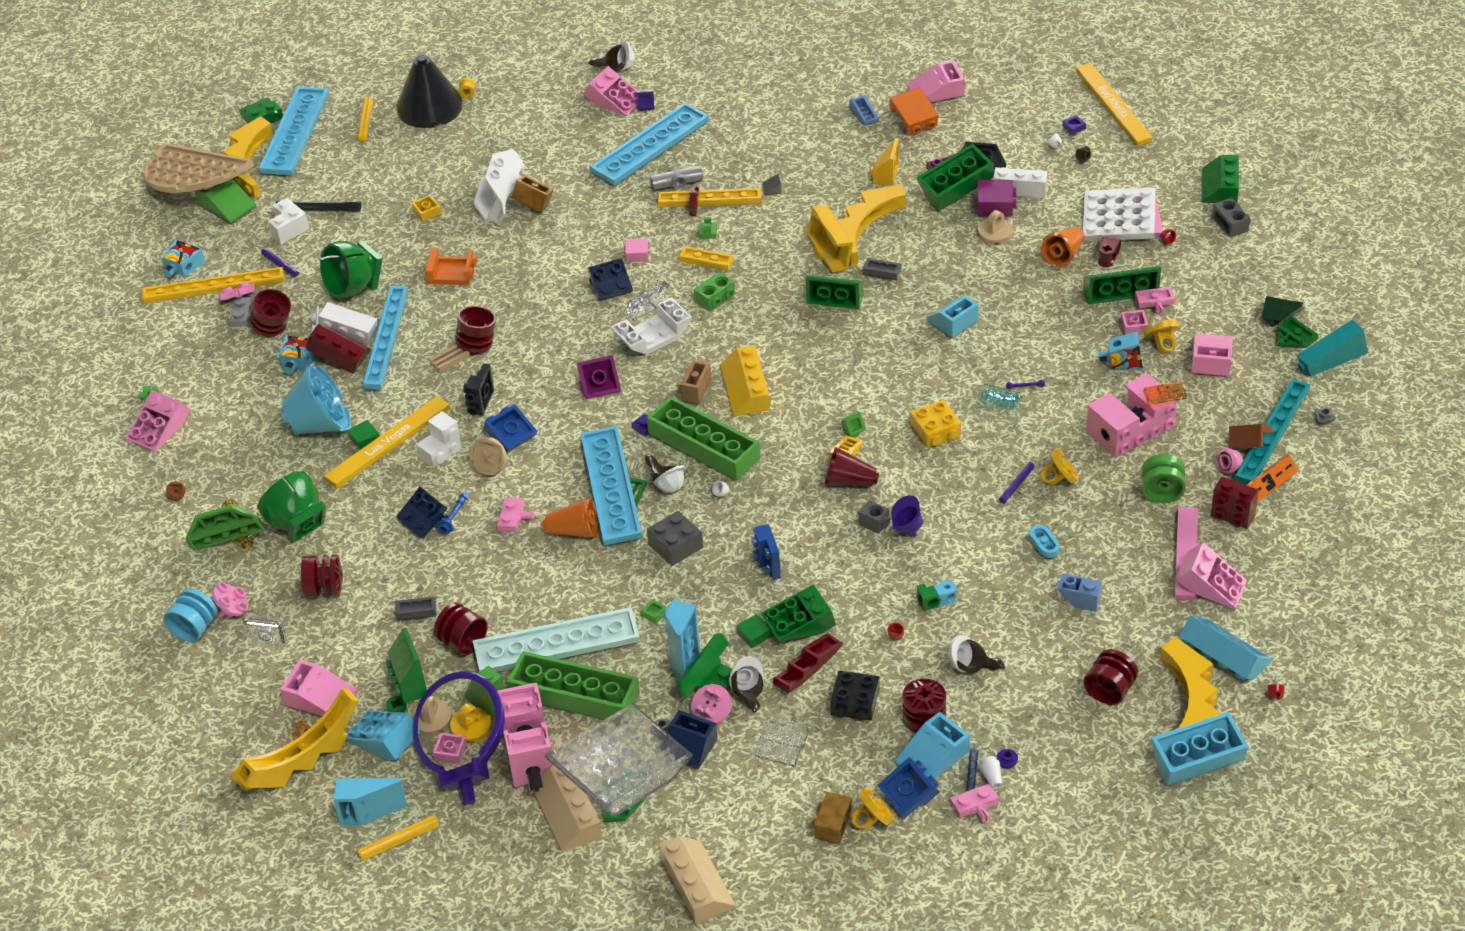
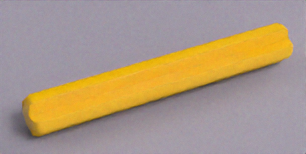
(365, 119)
(398, 837)

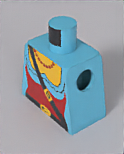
(182, 259)
(1123, 352)
(295, 355)

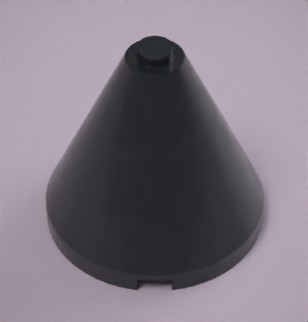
(428, 96)

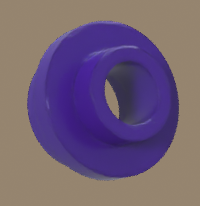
(1007, 763)

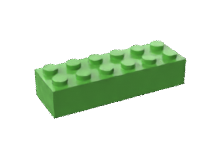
(703, 438)
(575, 685)

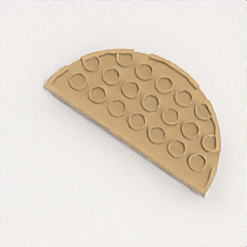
(190, 169)

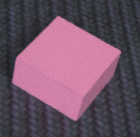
(637, 249)
(1133, 321)
(449, 748)

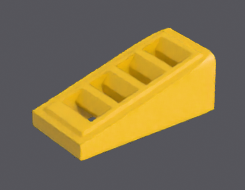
(846, 441)

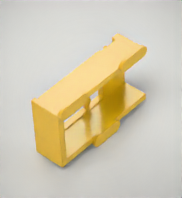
(826, 246)

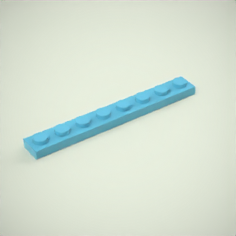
(385, 337)

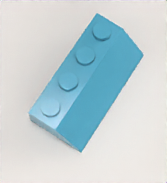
(682, 636)
(1224, 647)
(1198, 748)

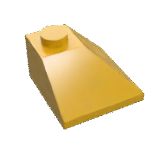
(886, 165)

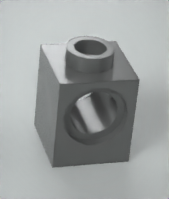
(874, 517)

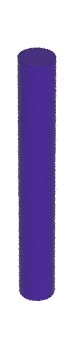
(279, 262)
(1016, 483)

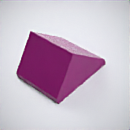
(598, 376)

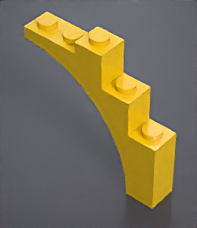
(243, 145)
(871, 206)
(1194, 676)
(324, 736)

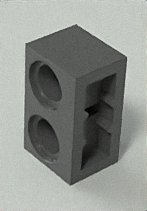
(1231, 217)

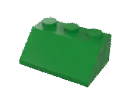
(1221, 179)
(834, 292)

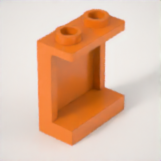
(914, 111)
(450, 269)

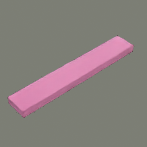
(1186, 540)

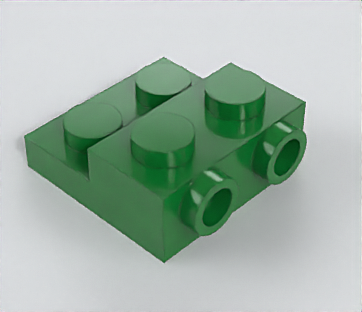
(265, 108)

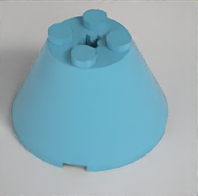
(315, 404)

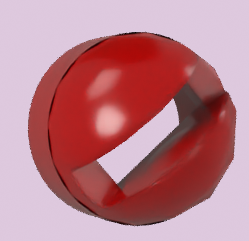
(1170, 238)
(896, 628)
(1275, 689)

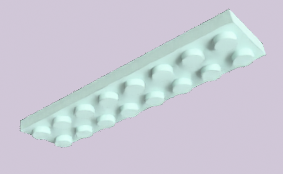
(559, 639)

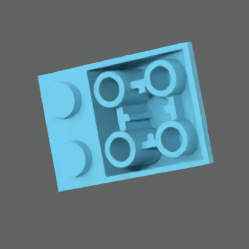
(383, 733)
(936, 745)
(367, 799)

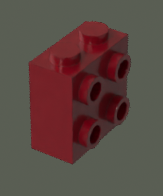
(1234, 502)

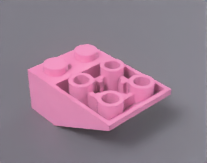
(940, 82)
(612, 92)
(1212, 354)
(157, 421)
(1211, 576)
(312, 688)

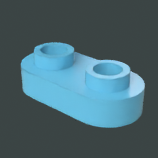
(1047, 544)

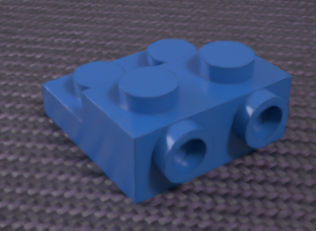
(509, 427)
(766, 550)
(909, 787)

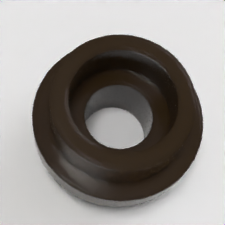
(1083, 154)

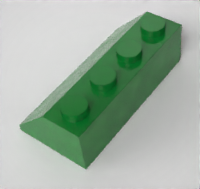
(955, 176)
(1120, 284)
(406, 668)

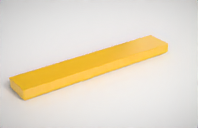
(711, 197)

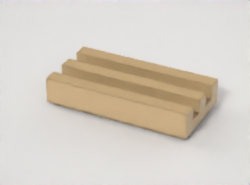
(448, 358)

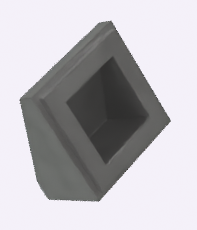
(772, 185)

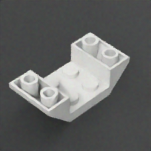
(656, 331)

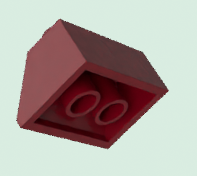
(337, 348)

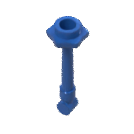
(445, 525)

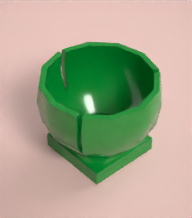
(349, 268)
(291, 511)

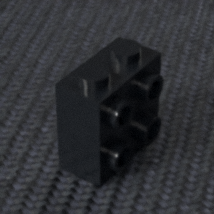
(855, 695)

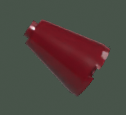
(850, 471)

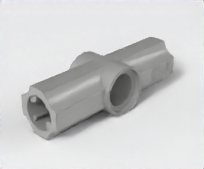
(676, 177)

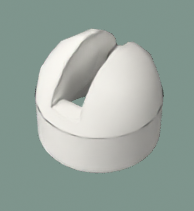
(1054, 140)
(720, 489)

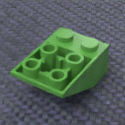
(226, 200)

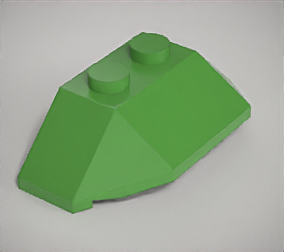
(222, 526)

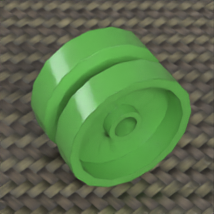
(1163, 478)

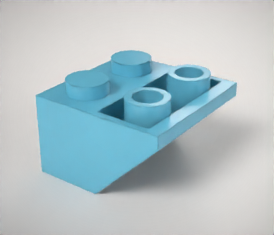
(955, 316)

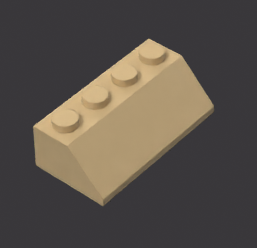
(567, 811)
(695, 878)

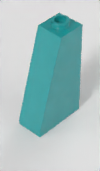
(1334, 349)

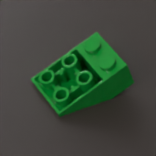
(799, 616)

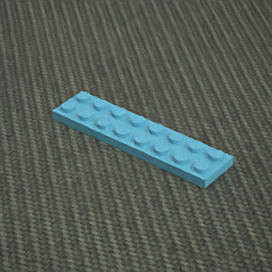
(294, 131)
(649, 143)
(611, 485)

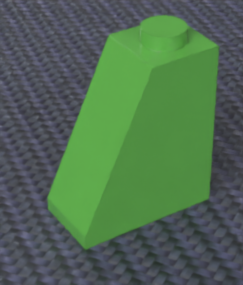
(478, 694)

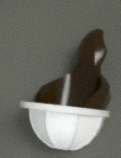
(617, 58)
(665, 477)
(970, 656)
(747, 681)

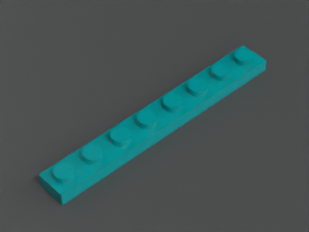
(1279, 420)

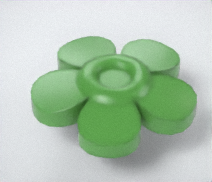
(146, 391)

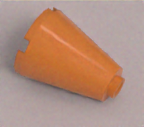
(1062, 246)
(573, 520)

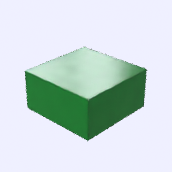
(363, 434)
(753, 631)

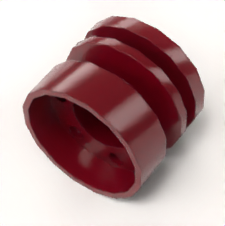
(270, 312)
(475, 329)
(325, 575)
(459, 627)
(1110, 677)
(922, 701)

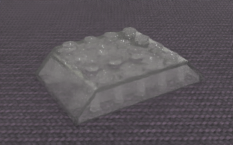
(621, 759)

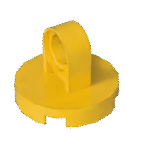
(1163, 331)
(1061, 467)
(472, 723)
(874, 809)

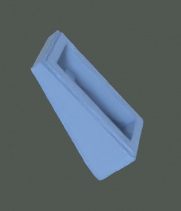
(854, 105)

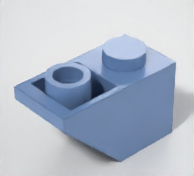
(1081, 592)

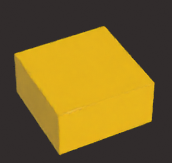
(426, 208)

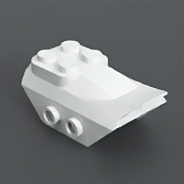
(498, 185)

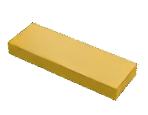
(706, 258)

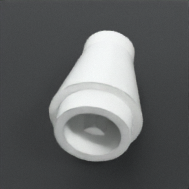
(991, 770)

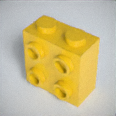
(935, 423)

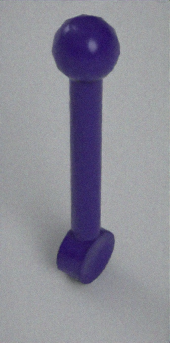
(1041, 383)

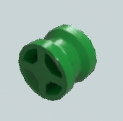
(396, 704)

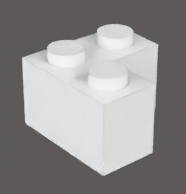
(288, 221)
(442, 441)

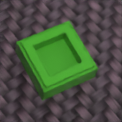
(653, 611)

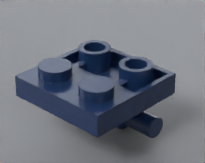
(610, 279)
(422, 512)

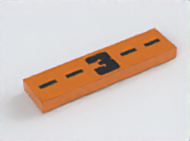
(1274, 476)

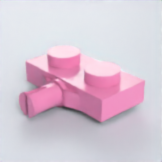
(228, 292)
(1155, 298)
(513, 514)
(975, 802)

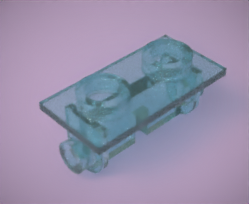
(1000, 397)

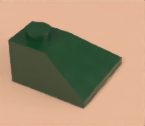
(1280, 309)

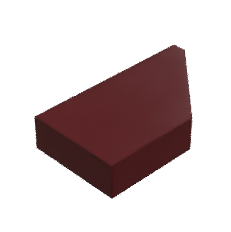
(693, 201)

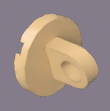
(995, 229)
(488, 456)
(433, 717)

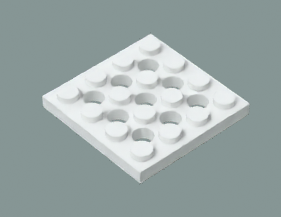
(1127, 208)

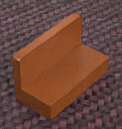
(1248, 435)

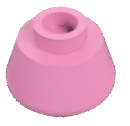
(1229, 460)

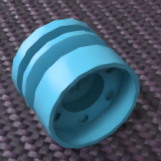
(190, 615)

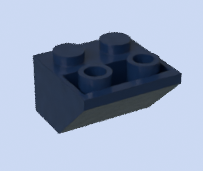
(693, 734)

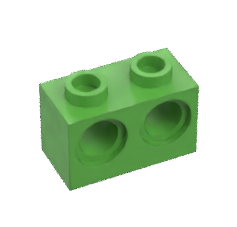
(714, 291)

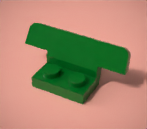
(706, 668)

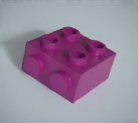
(996, 195)

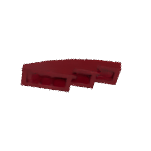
(808, 663)

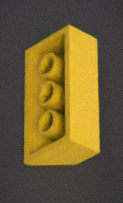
(745, 381)

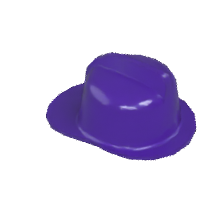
(907, 515)

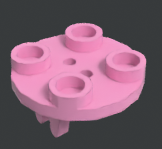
(230, 600)
(716, 696)

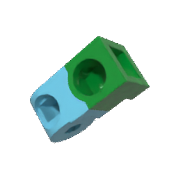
(936, 595)

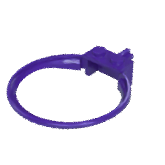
(476, 771)

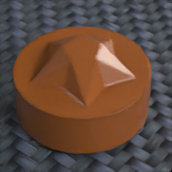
(175, 491)

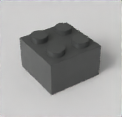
(675, 538)

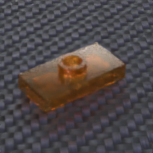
(1164, 393)

